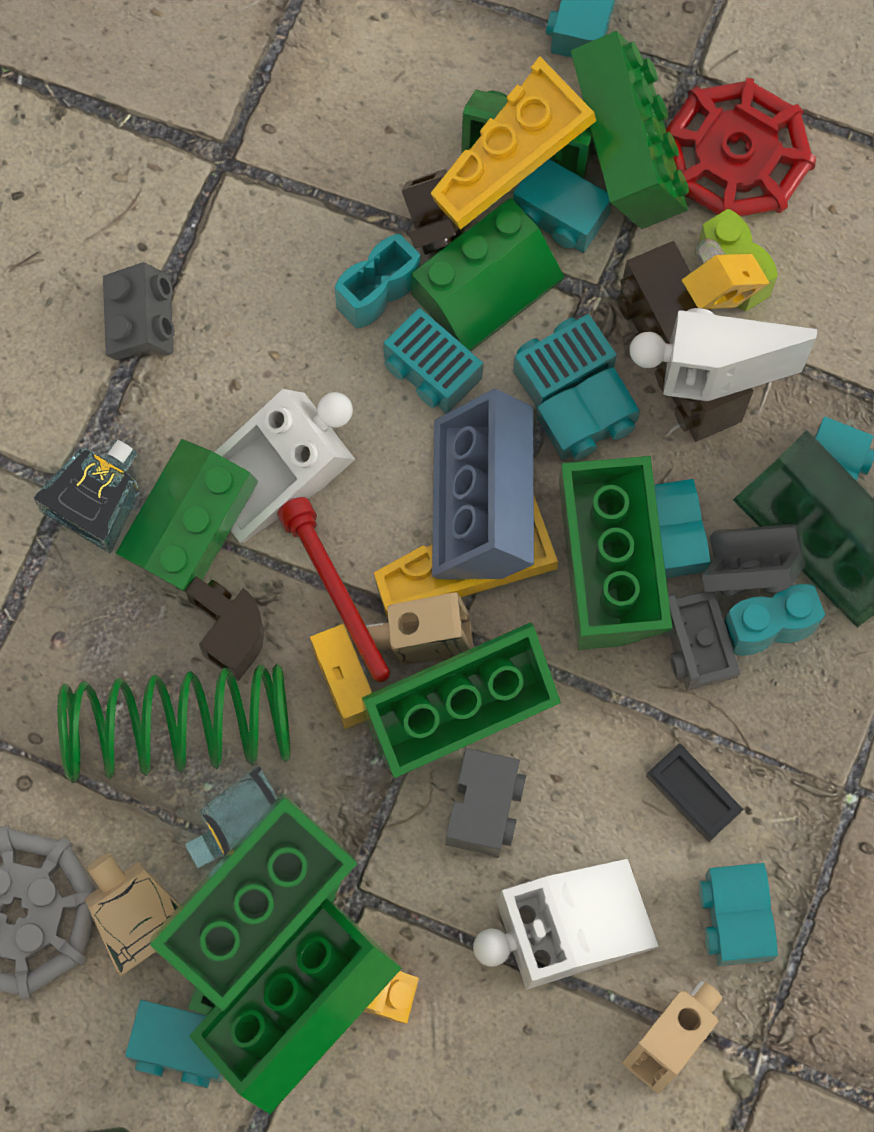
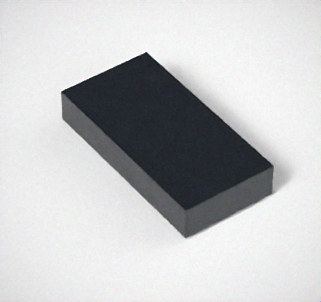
(694, 792)

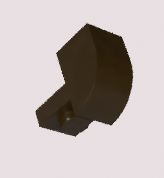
(430, 225)
(238, 628)

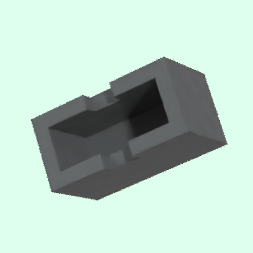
(489, 787)

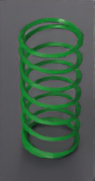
(71, 702)

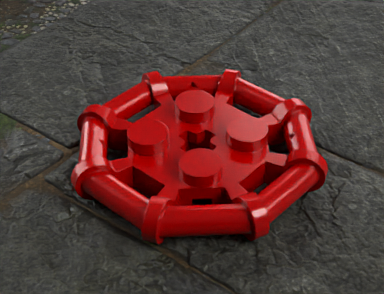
(762, 146)

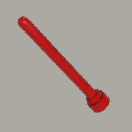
(299, 519)

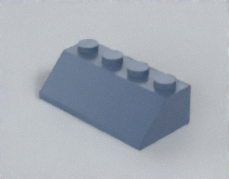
(483, 489)

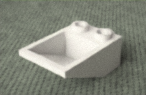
(723, 354)
(274, 453)
(578, 923)

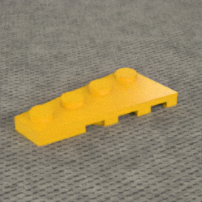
(526, 133)
(412, 578)

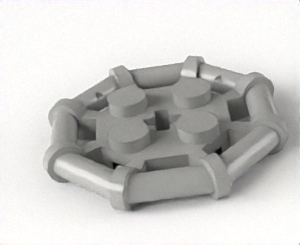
(45, 910)

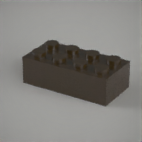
(651, 298)

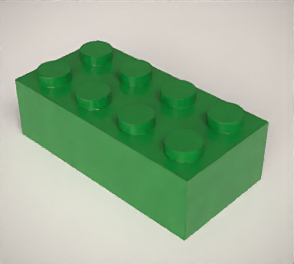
(630, 130)
(252, 902)

